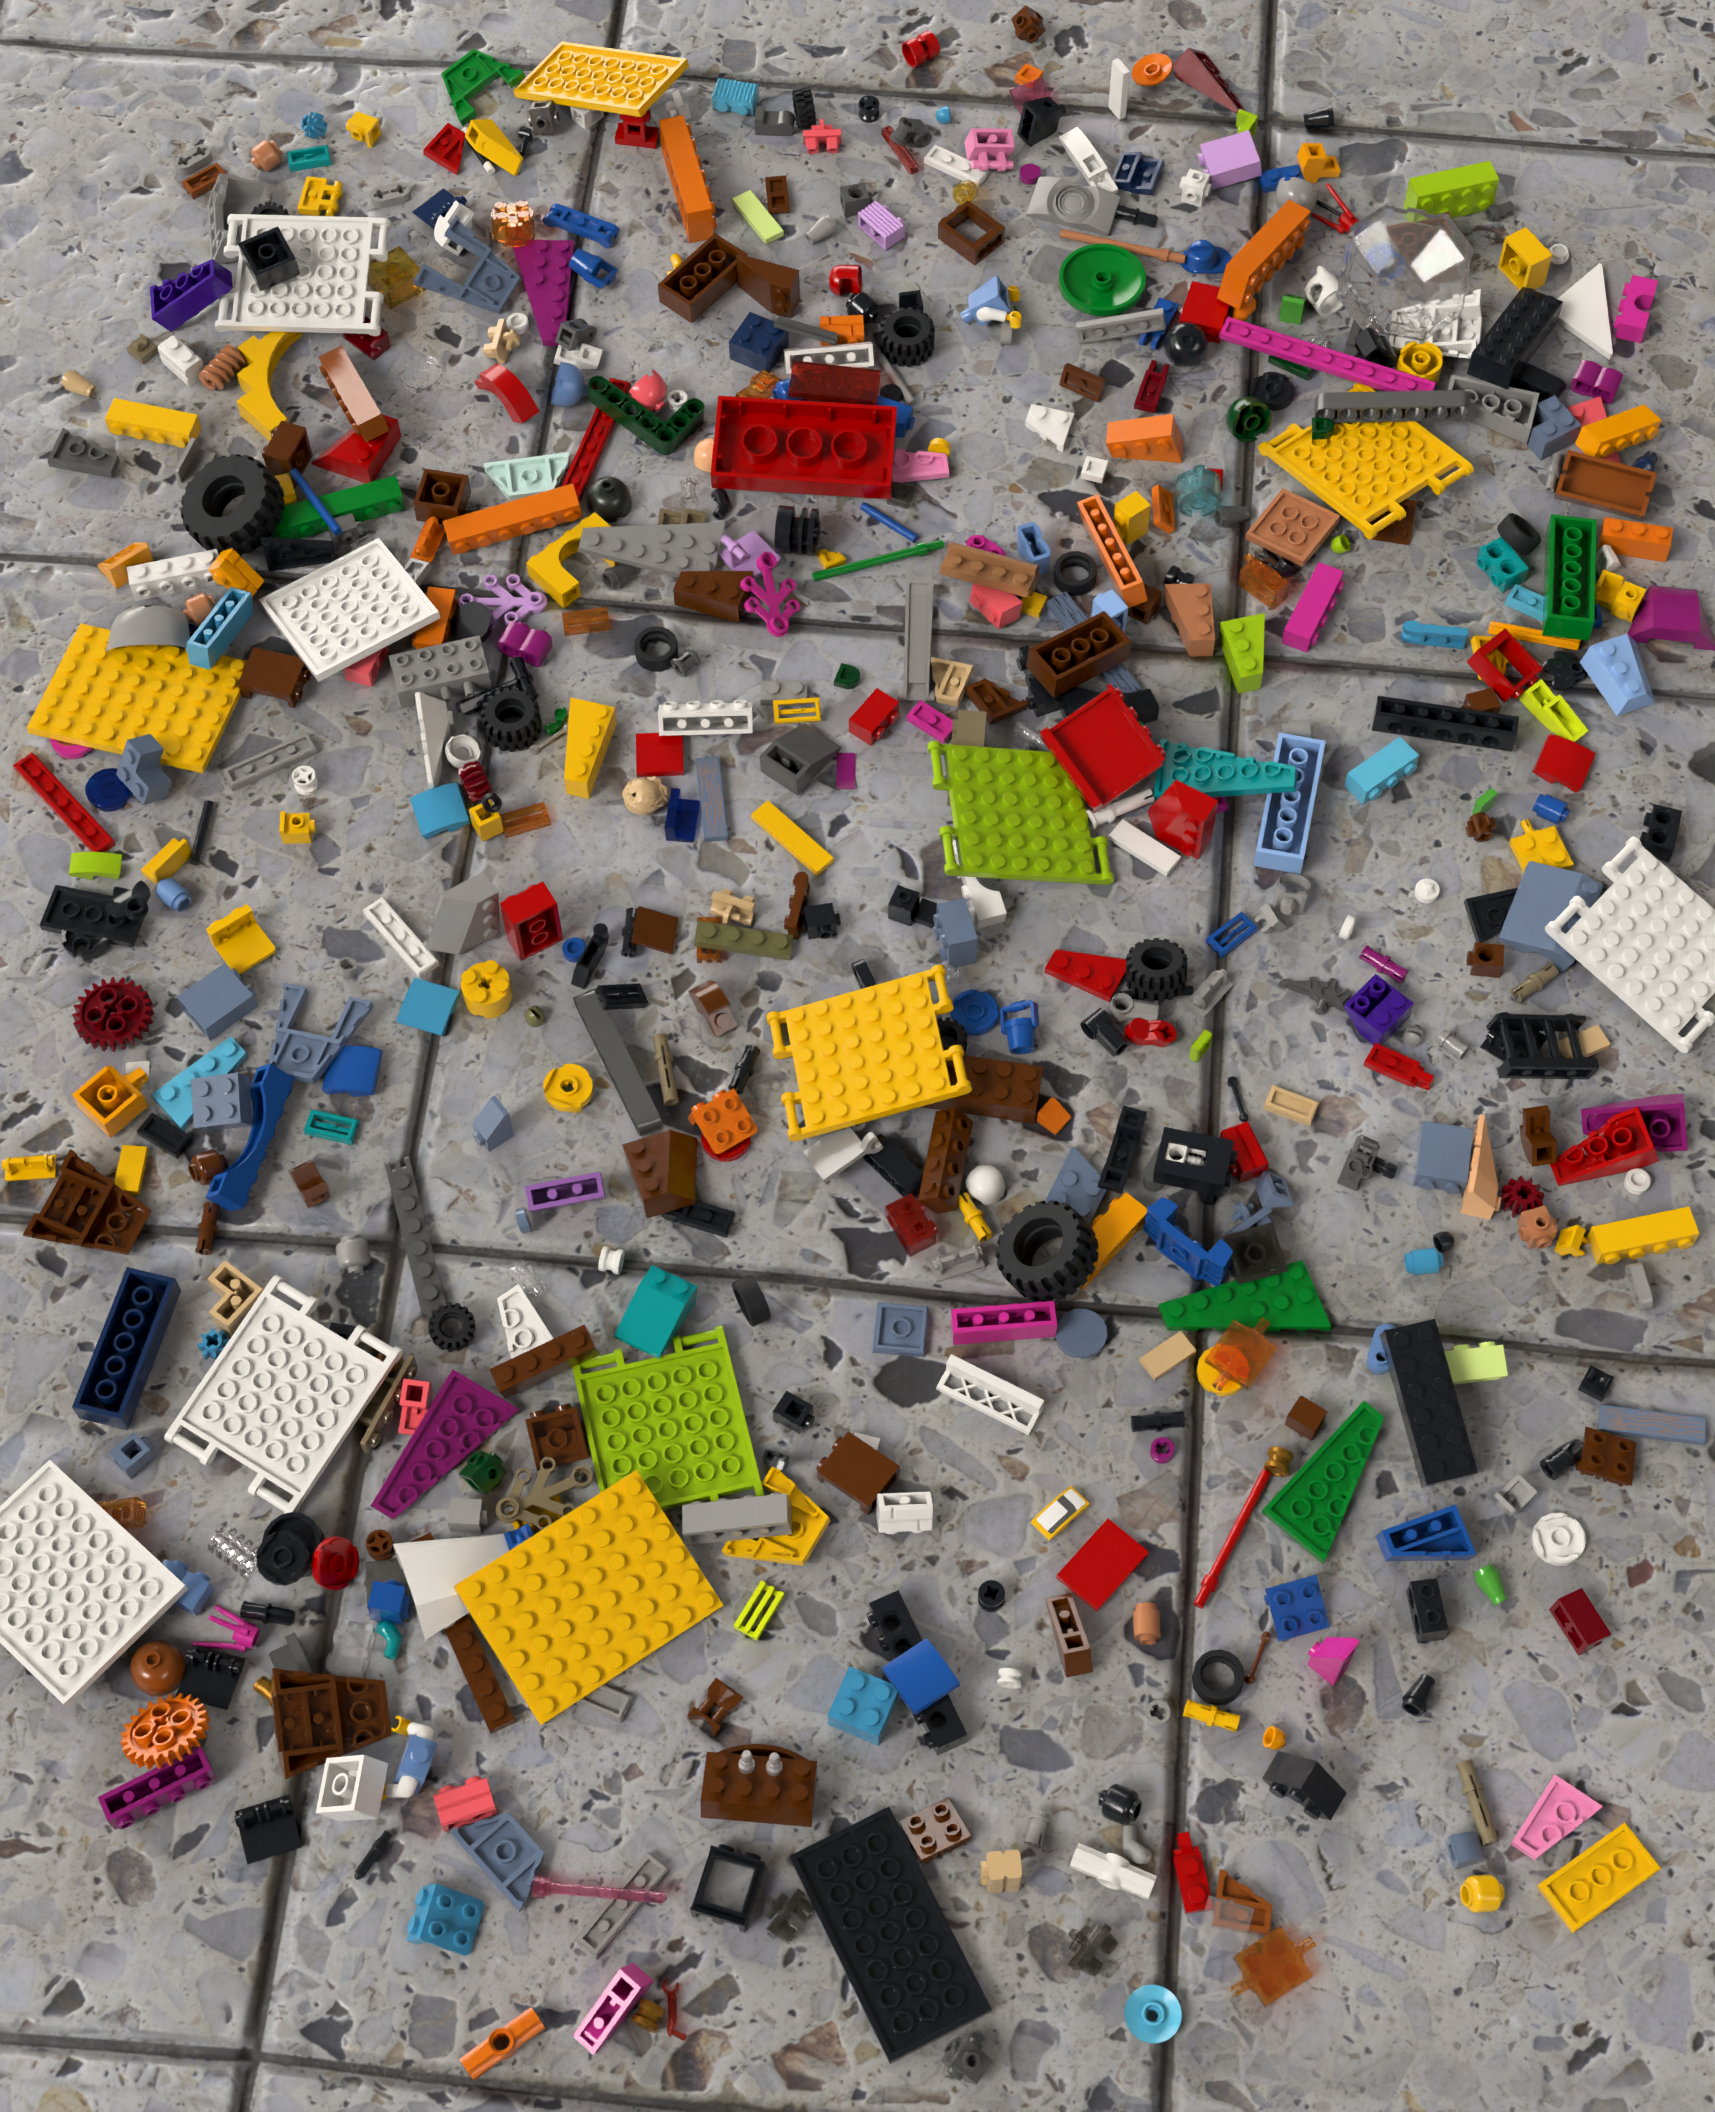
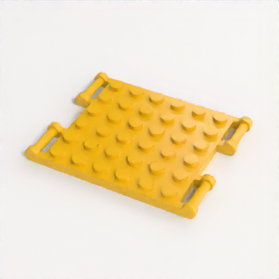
(1367, 466)
(868, 1054)

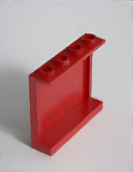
(1104, 748)

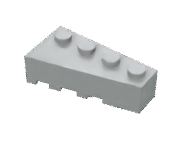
(1497, 408)

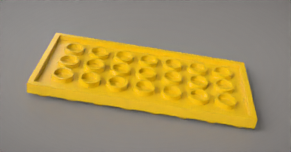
(601, 78)

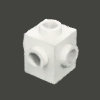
(1195, 187)

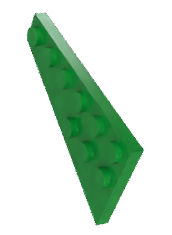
(1282, 1299)
(1320, 1492)

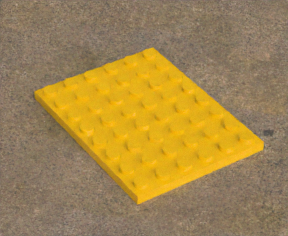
(138, 691)
(588, 1597)

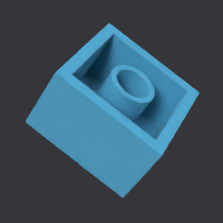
(863, 1706)

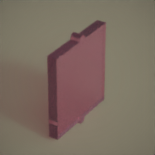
(1029, 91)

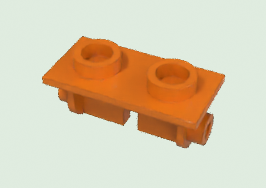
(428, 540)

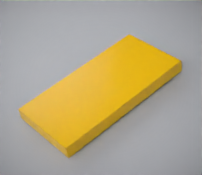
(1598, 1877)

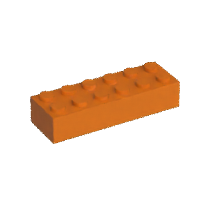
(687, 178)
(1264, 254)

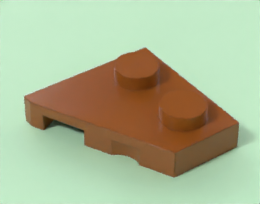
(1230, 1889)

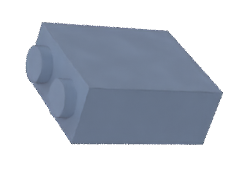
(218, 1001)
(1443, 1157)

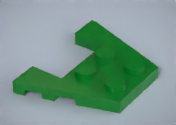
(473, 74)

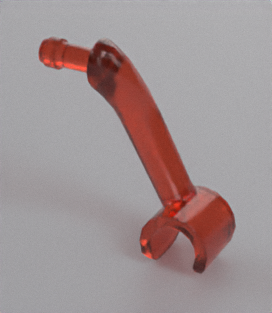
(672, 2011)

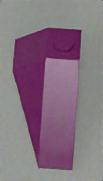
(1661, 1115)

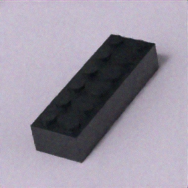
(1514, 337)
(1428, 1403)

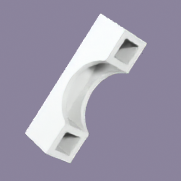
(985, 904)

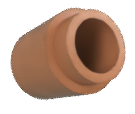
(1146, 1623)

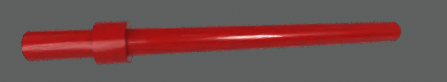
(1211, 1580)

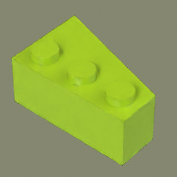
(1244, 650)

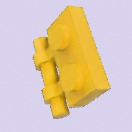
(313, 197)

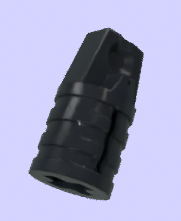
(1562, 1459)

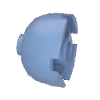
(568, 386)

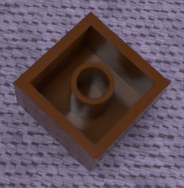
(287, 450)
(441, 495)

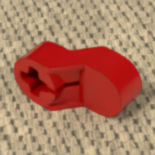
(1150, 1032)

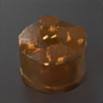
(512, 223)

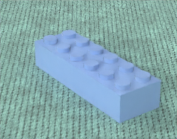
(1289, 814)

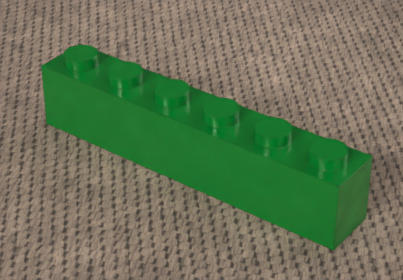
(364, 501)

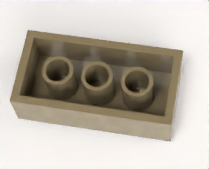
(968, 731)

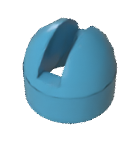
(943, 115)

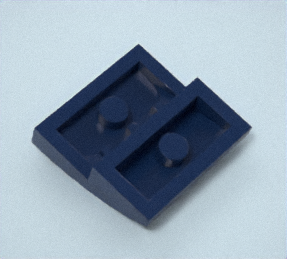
(1137, 173)

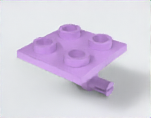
(743, 553)

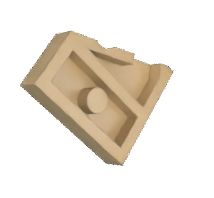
(950, 680)

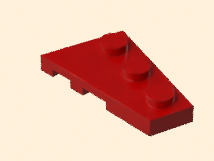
(1088, 972)

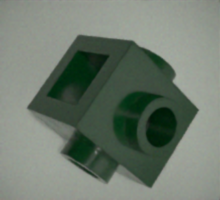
(483, 1472)

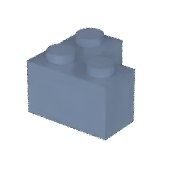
(1554, 428)
(140, 769)

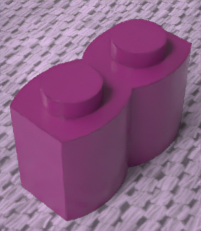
(1596, 381)
(524, 642)

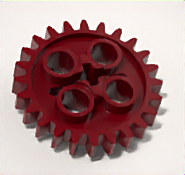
(113, 1014)

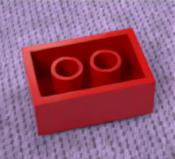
(531, 920)

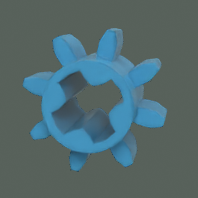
(314, 125)
(213, 1344)

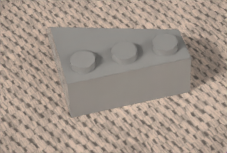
(465, 916)

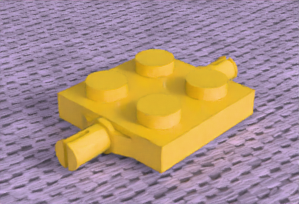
(1541, 847)

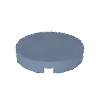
(1081, 1333)

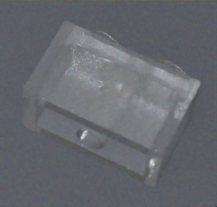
(352, 1649)

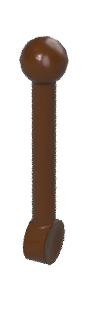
(1250, 1678)

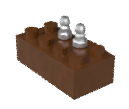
(759, 1785)

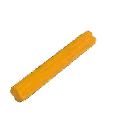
(1533, 635)

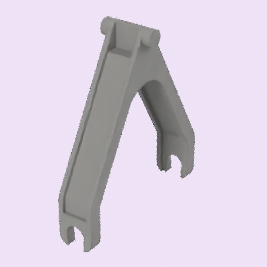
(918, 636)

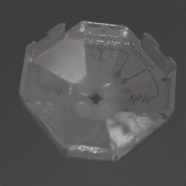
(1408, 248)

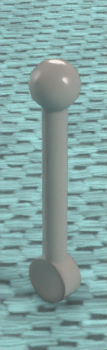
(534, 749)

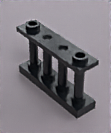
(1535, 1066)

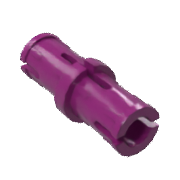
(1383, 964)

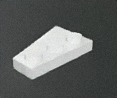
(521, 1322)

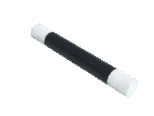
(484, 161)

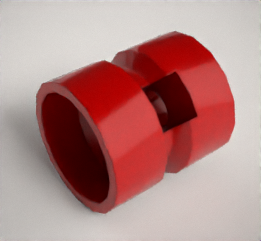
(920, 49)

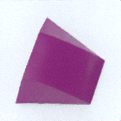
(1672, 616)

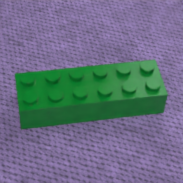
(1569, 577)

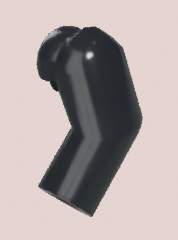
(723, 501)

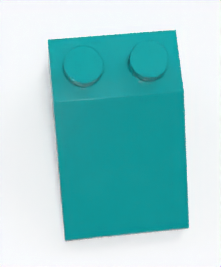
(656, 1311)

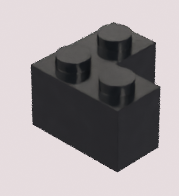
(1304, 1783)

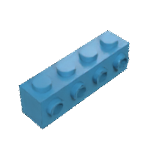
(220, 628)

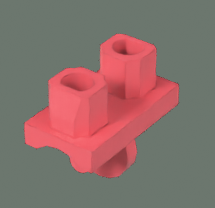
(820, 135)

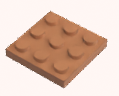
(1292, 527)

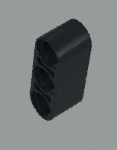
(1539, 381)
(895, 1168)

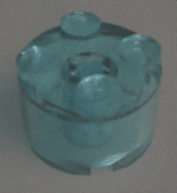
(1198, 491)

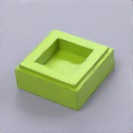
(1200, 1046)

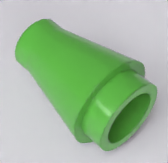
(1491, 1584)

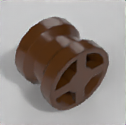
(376, 1540)

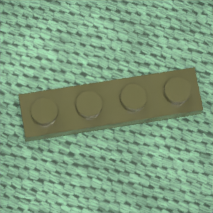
(743, 940)

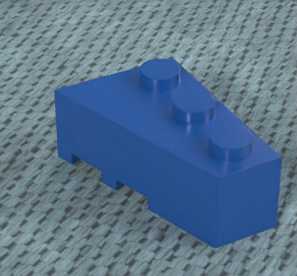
(1428, 1538)

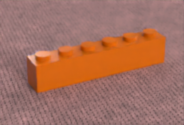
(512, 519)
(1112, 551)

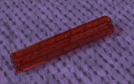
(900, 151)

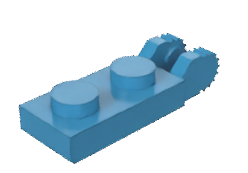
(1434, 635)

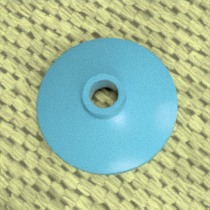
(1160, 2001)

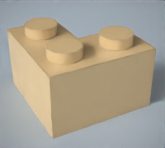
(237, 1297)

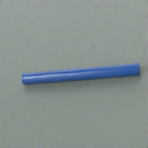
(316, 502)

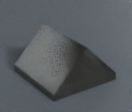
(1255, 1254)

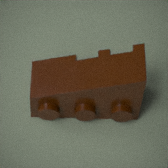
(713, 592)

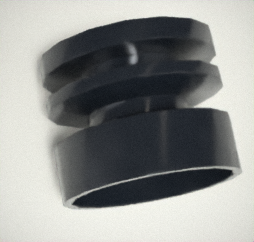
(796, 530)

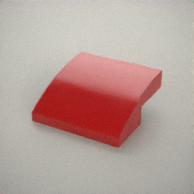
(1564, 762)

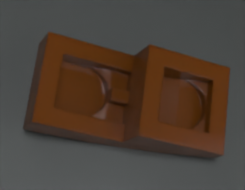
(777, 195)

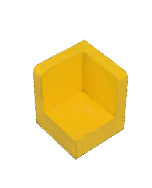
(1607, 588)

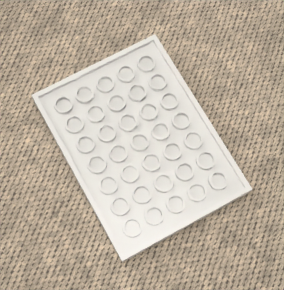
(73, 1584)

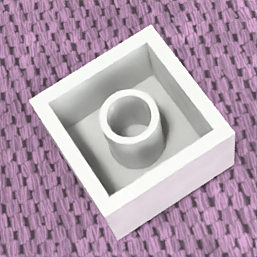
(352, 1788)

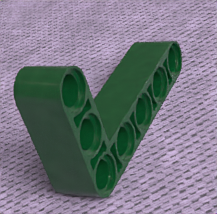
(644, 419)

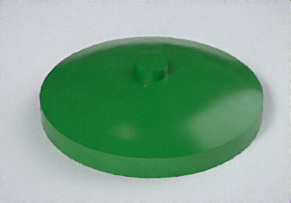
(1102, 279)

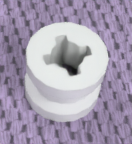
(306, 774)
(611, 1260)

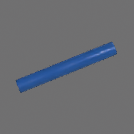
(889, 522)

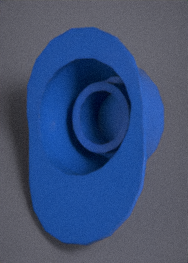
(1205, 258)

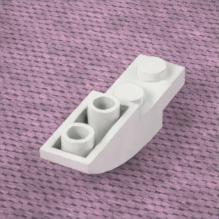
(1087, 160)

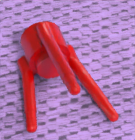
(1346, 219)

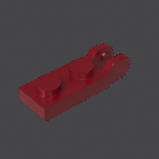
(1151, 388)

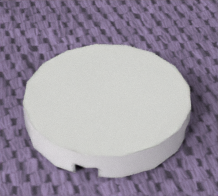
(1558, 1539)

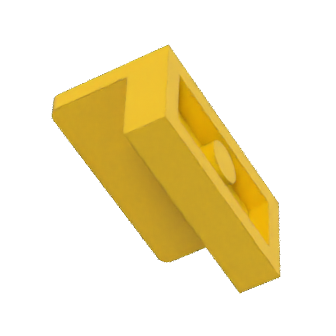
(167, 861)

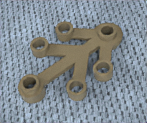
(539, 1495)

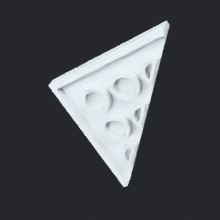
(1586, 312)

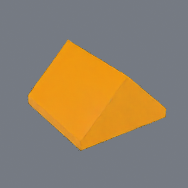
(115, 566)

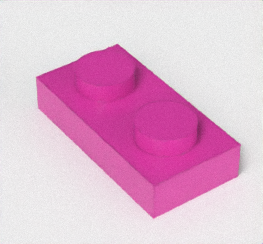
(930, 721)

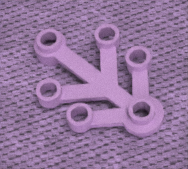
(507, 601)

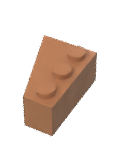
(1193, 616)

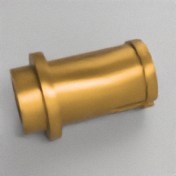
(263, 1687)

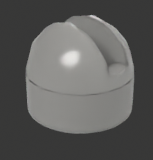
(343, 967)
(1413, 1036)

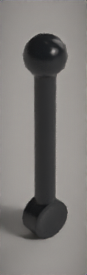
(1329, 208)
(1232, 1082)

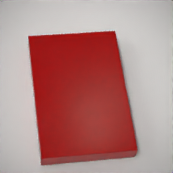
(1102, 1565)

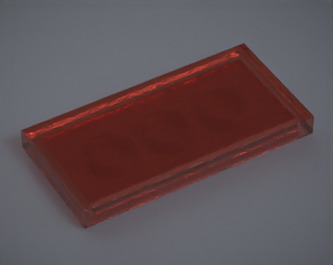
(834, 383)

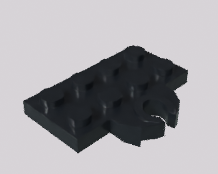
(84, 920)

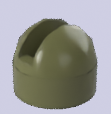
(531, 1019)

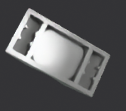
(1073, 205)

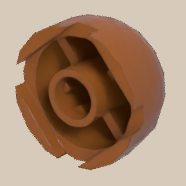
(157, 1668)

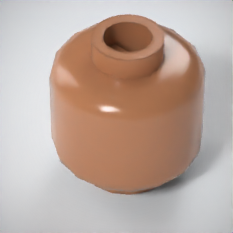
(266, 155)
(199, 607)

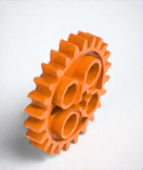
(165, 1731)

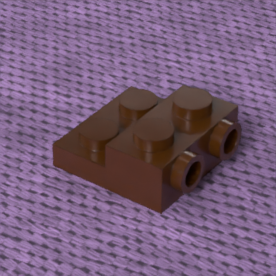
(556, 1436)

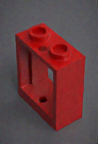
(1516, 655)

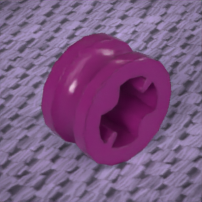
(1161, 1442)

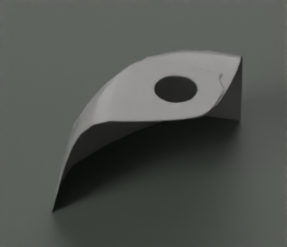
(149, 627)

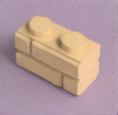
(1001, 1871)

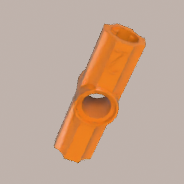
(487, 2056)

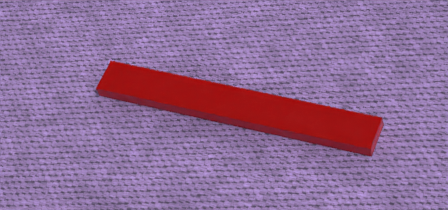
(592, 446)

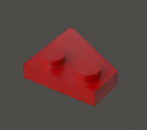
(447, 148)

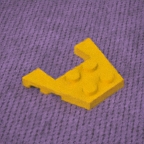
(807, 1527)

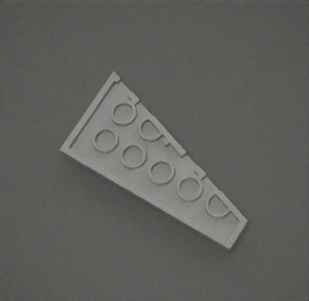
(657, 547)

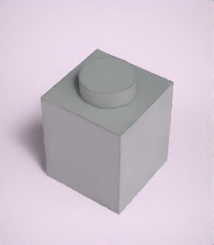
(467, 1515)

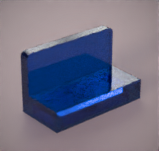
(681, 818)

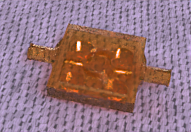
(1241, 1354)
(1272, 1967)

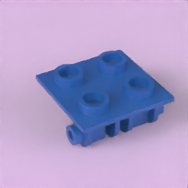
(1297, 1607)

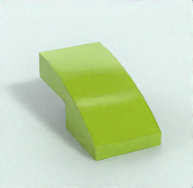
(92, 864)

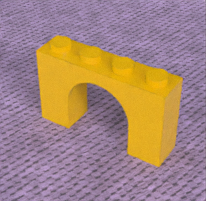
(547, 567)

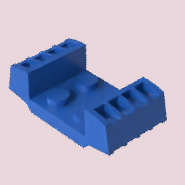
(1181, 1250)

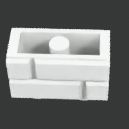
(180, 360)
(904, 1512)

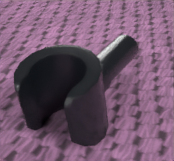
(525, 134)

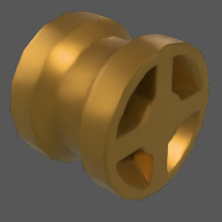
(1278, 1461)
(648, 2015)

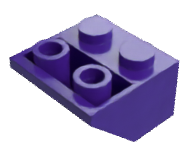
(1378, 1010)

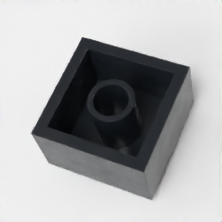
(269, 258)

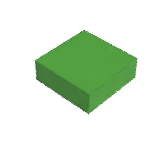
(1485, 801)

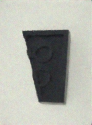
(1488, 913)

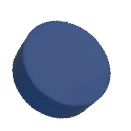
(573, 949)

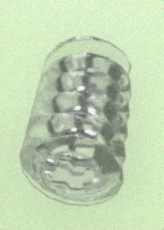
(233, 1550)

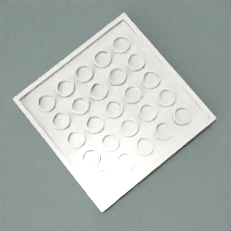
(349, 609)

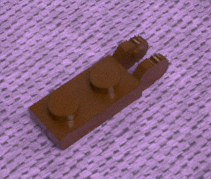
(797, 902)

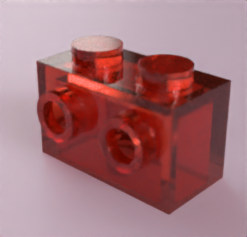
(910, 1224)

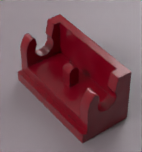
(369, 345)
(1580, 1621)

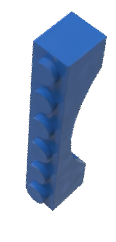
(268, 1094)

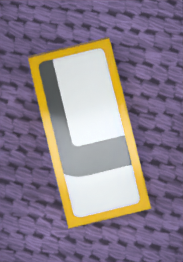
(1060, 1513)

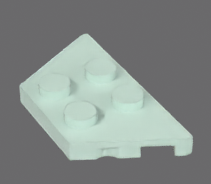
(528, 475)

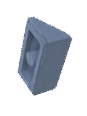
(1273, 1191)

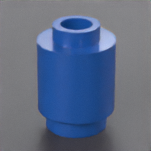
(1551, 809)

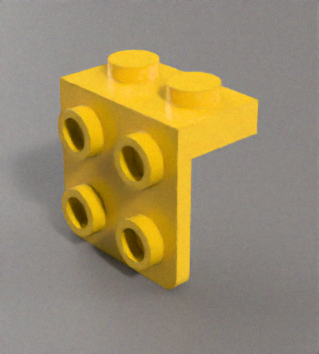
(240, 939)

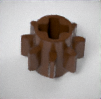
(1481, 827)

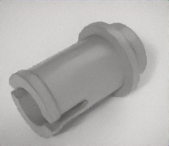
(1452, 1044)
(1037, 1828)

